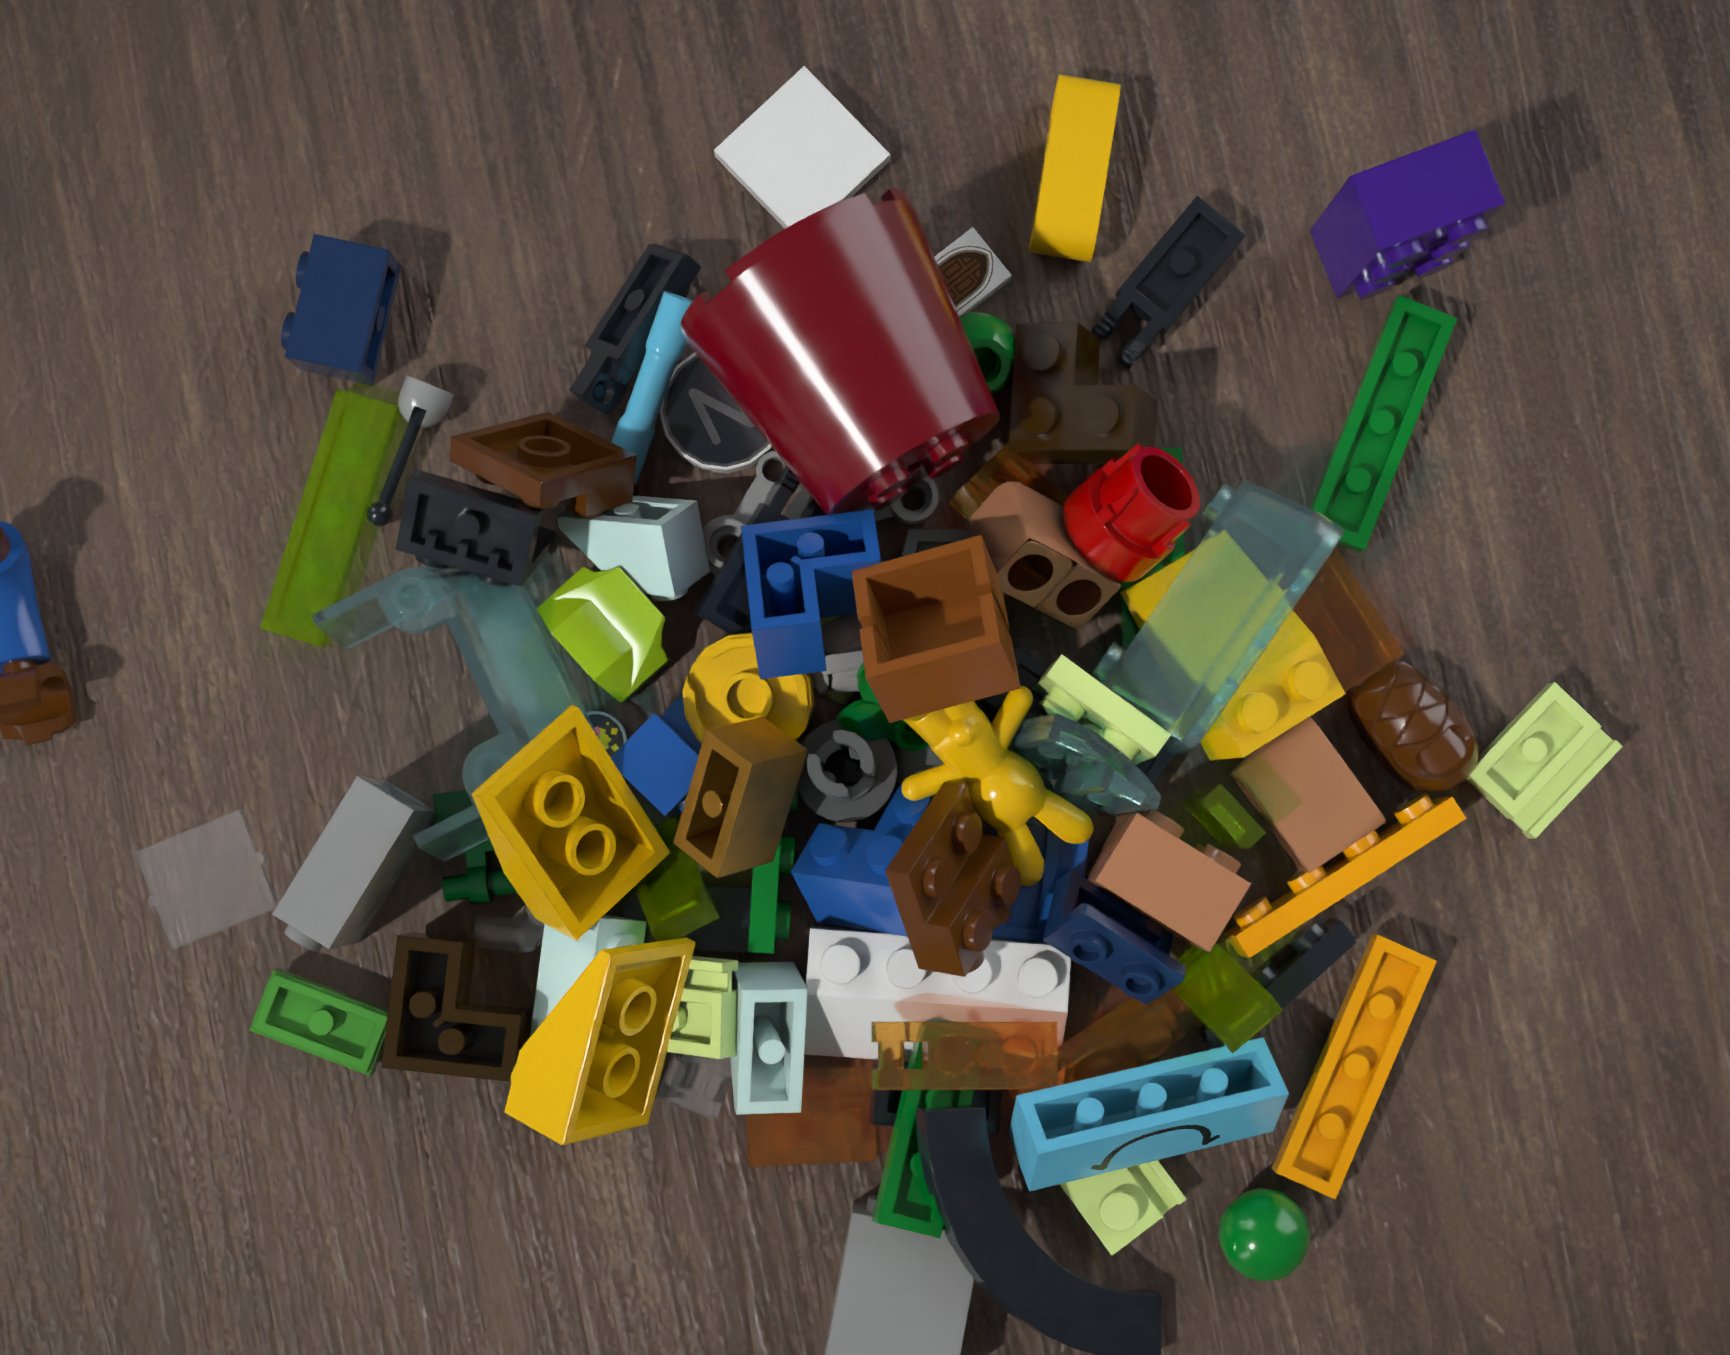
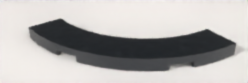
(1008, 1260)

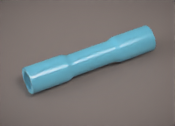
(663, 351)

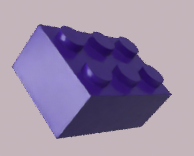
(1407, 216)

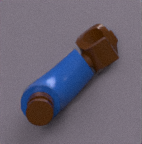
(32, 692)

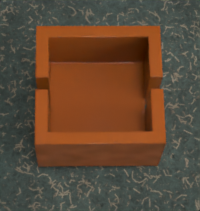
(934, 629)

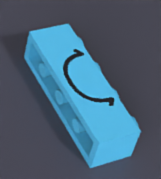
(1146, 1113)

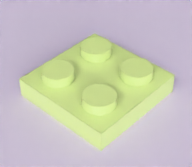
(1087, 701)

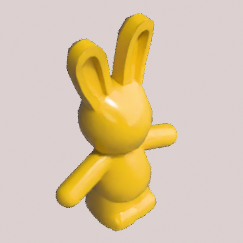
(1000, 781)

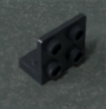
(471, 530)

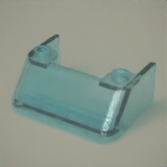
(1220, 610)
(506, 655)

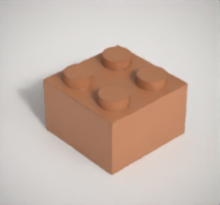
(1168, 880)

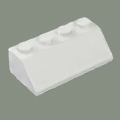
(875, 978)

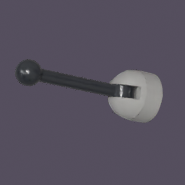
(421, 407)

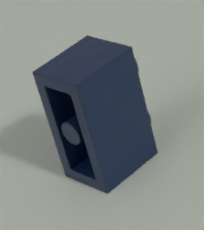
(341, 309)

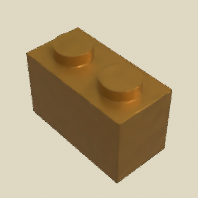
(739, 796)

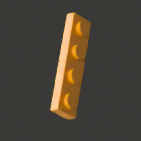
(1313, 892)
(1353, 1066)

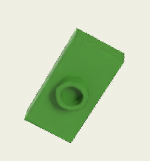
(322, 1021)

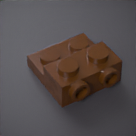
(549, 464)
(952, 884)

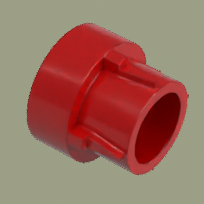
(1131, 512)

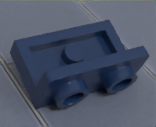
(1111, 939)

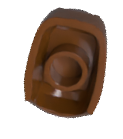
(1413, 729)

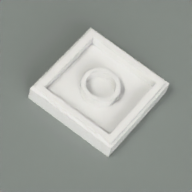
(801, 151)

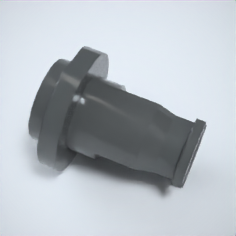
(822, 788)

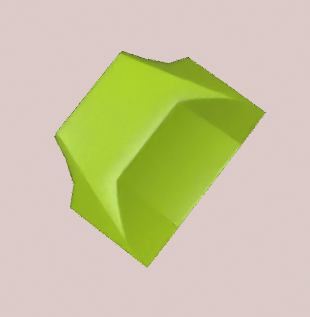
(608, 629)

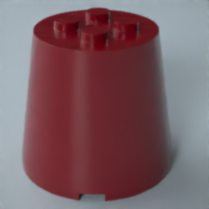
(847, 353)

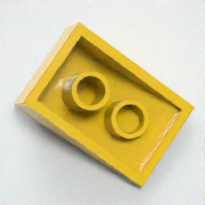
(1279, 691)
(568, 826)
(602, 1045)

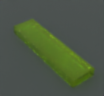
(331, 515)

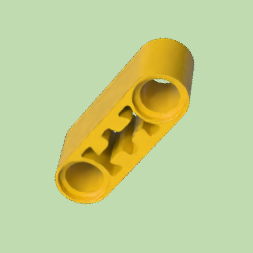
(1074, 168)

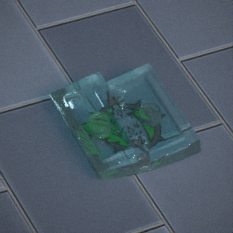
(1084, 766)

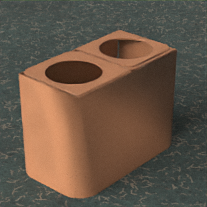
(1011, 518)
(1307, 795)

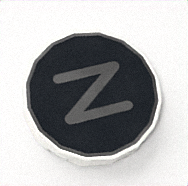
(707, 423)

